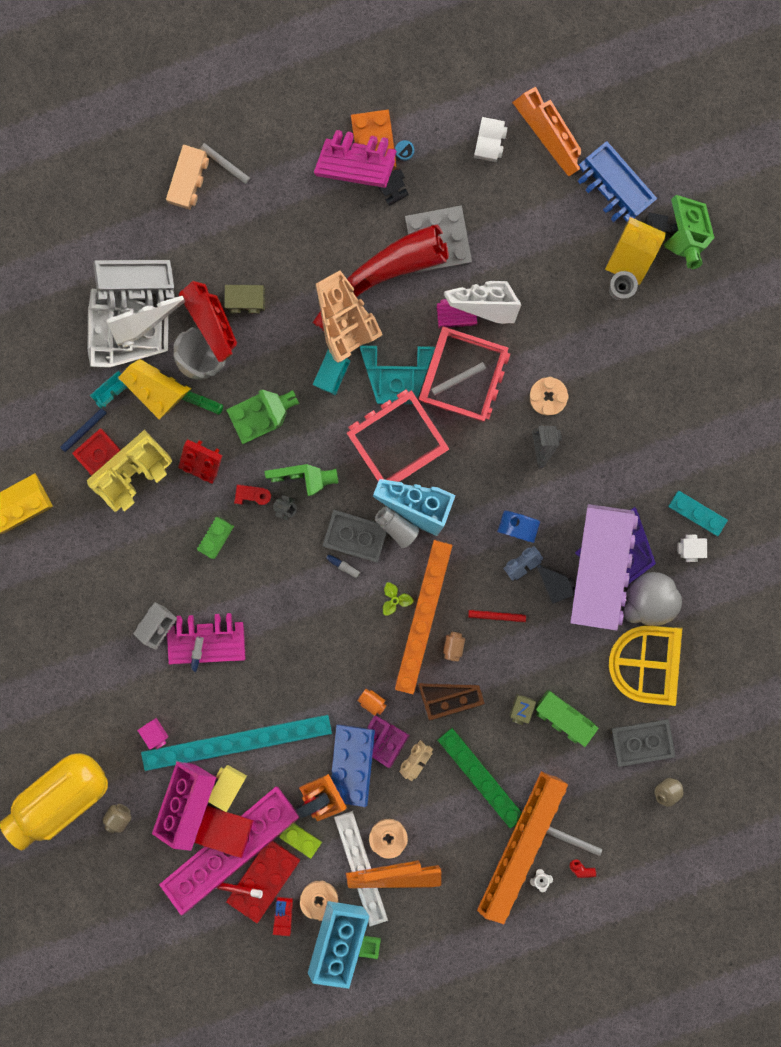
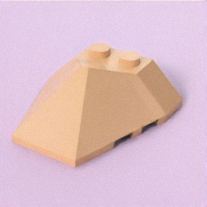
(344, 317)

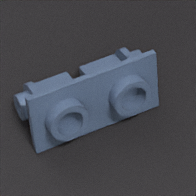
(529, 557)

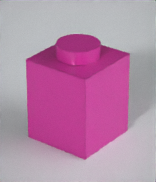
(153, 734)

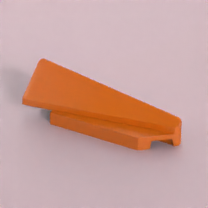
(550, 129)
(396, 876)

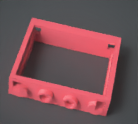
(497, 377)
(386, 408)

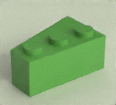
(566, 718)

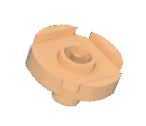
(559, 398)
(380, 846)
(309, 895)

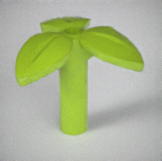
(390, 606)

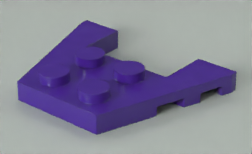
(641, 554)

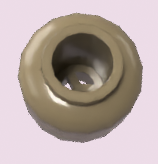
(669, 792)
(117, 818)

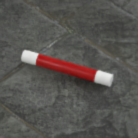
(240, 890)

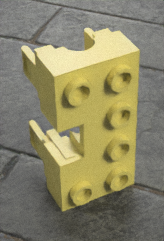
(114, 479)

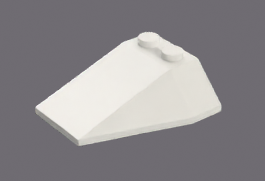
(101, 343)

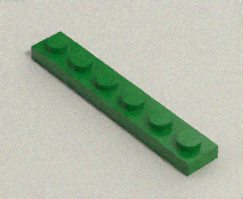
(480, 777)

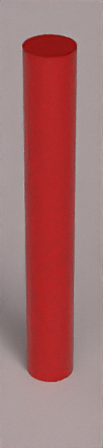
(497, 616)

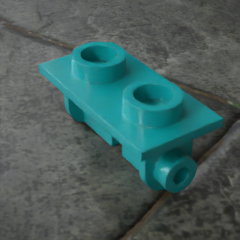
(108, 389)

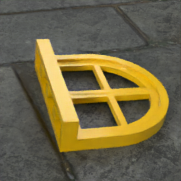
(671, 665)

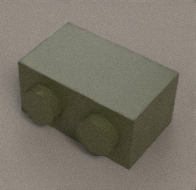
(244, 298)

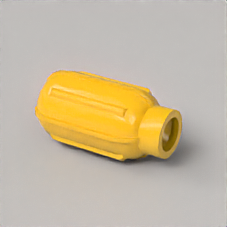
(54, 800)

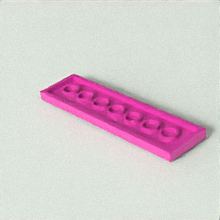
(212, 867)

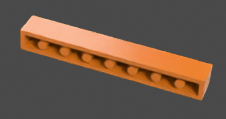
(423, 617)
(522, 848)

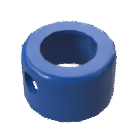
(525, 530)

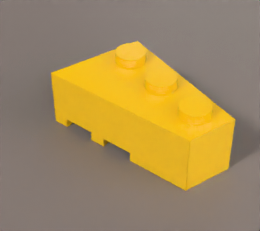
(153, 388)

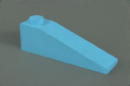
(419, 505)

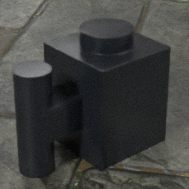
(394, 183)
(660, 222)

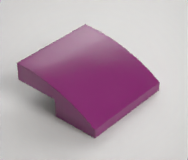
(394, 745)

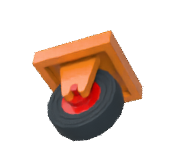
(320, 799)

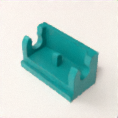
(331, 374)

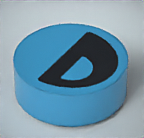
(404, 150)

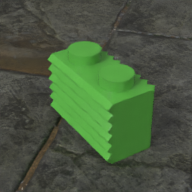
(215, 537)

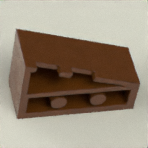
(449, 699)

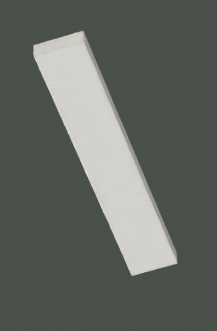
(359, 861)

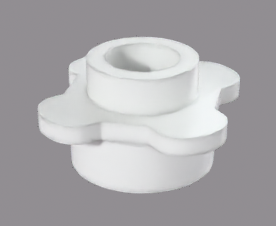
(542, 886)

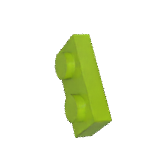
(301, 840)

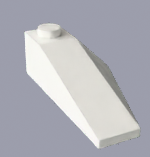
(491, 301)
(132, 326)

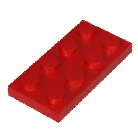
(266, 873)

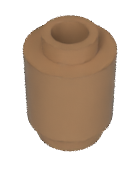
(454, 646)

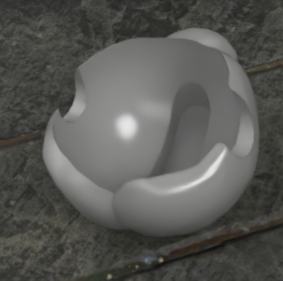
(652, 600)

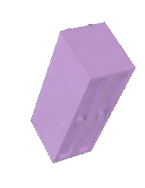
(604, 567)

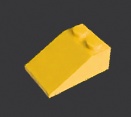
(636, 249)

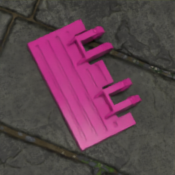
(356, 165)
(216, 645)

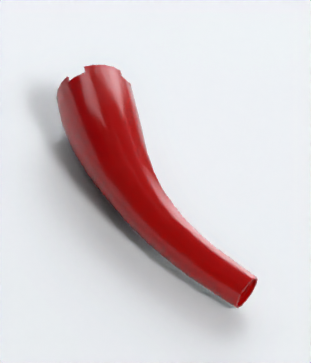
(407, 255)

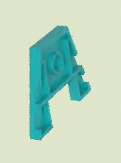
(392, 380)

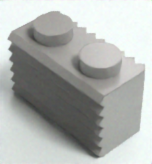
(155, 625)

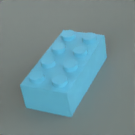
(338, 944)

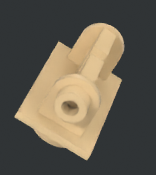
(419, 753)

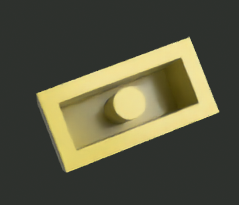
(226, 788)

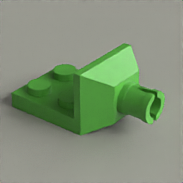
(693, 230)
(260, 414)
(314, 476)

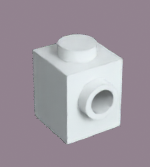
(692, 548)

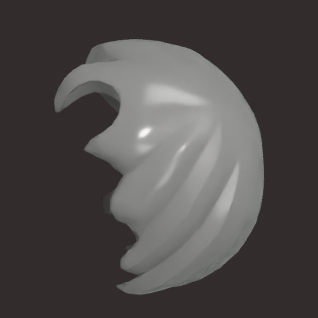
(195, 356)

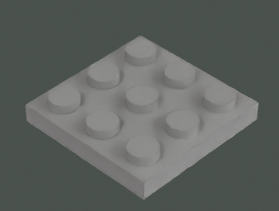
(454, 233)

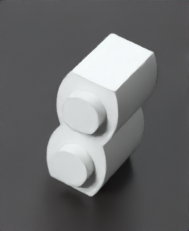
(489, 139)

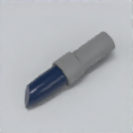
(343, 566)
(196, 653)

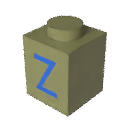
(522, 709)

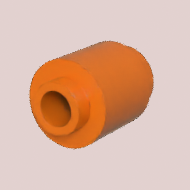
(372, 702)

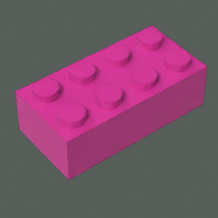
(184, 806)

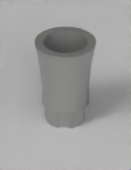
(626, 280)
(397, 527)

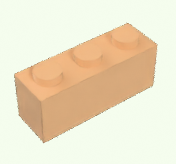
(187, 177)

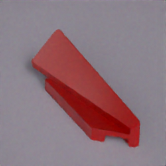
(210, 319)

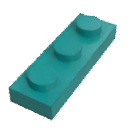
(697, 513)

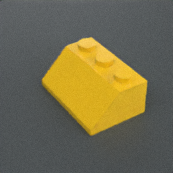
(22, 503)

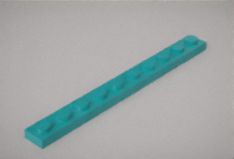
(237, 742)

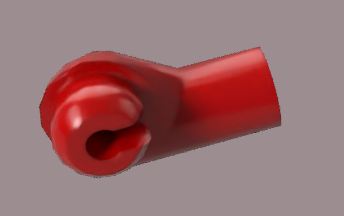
(580, 871)

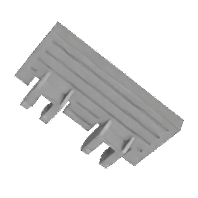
(136, 277)

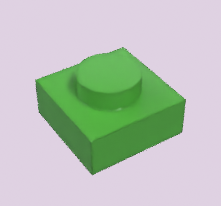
(370, 947)

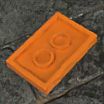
(373, 124)

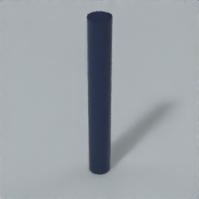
(84, 429)

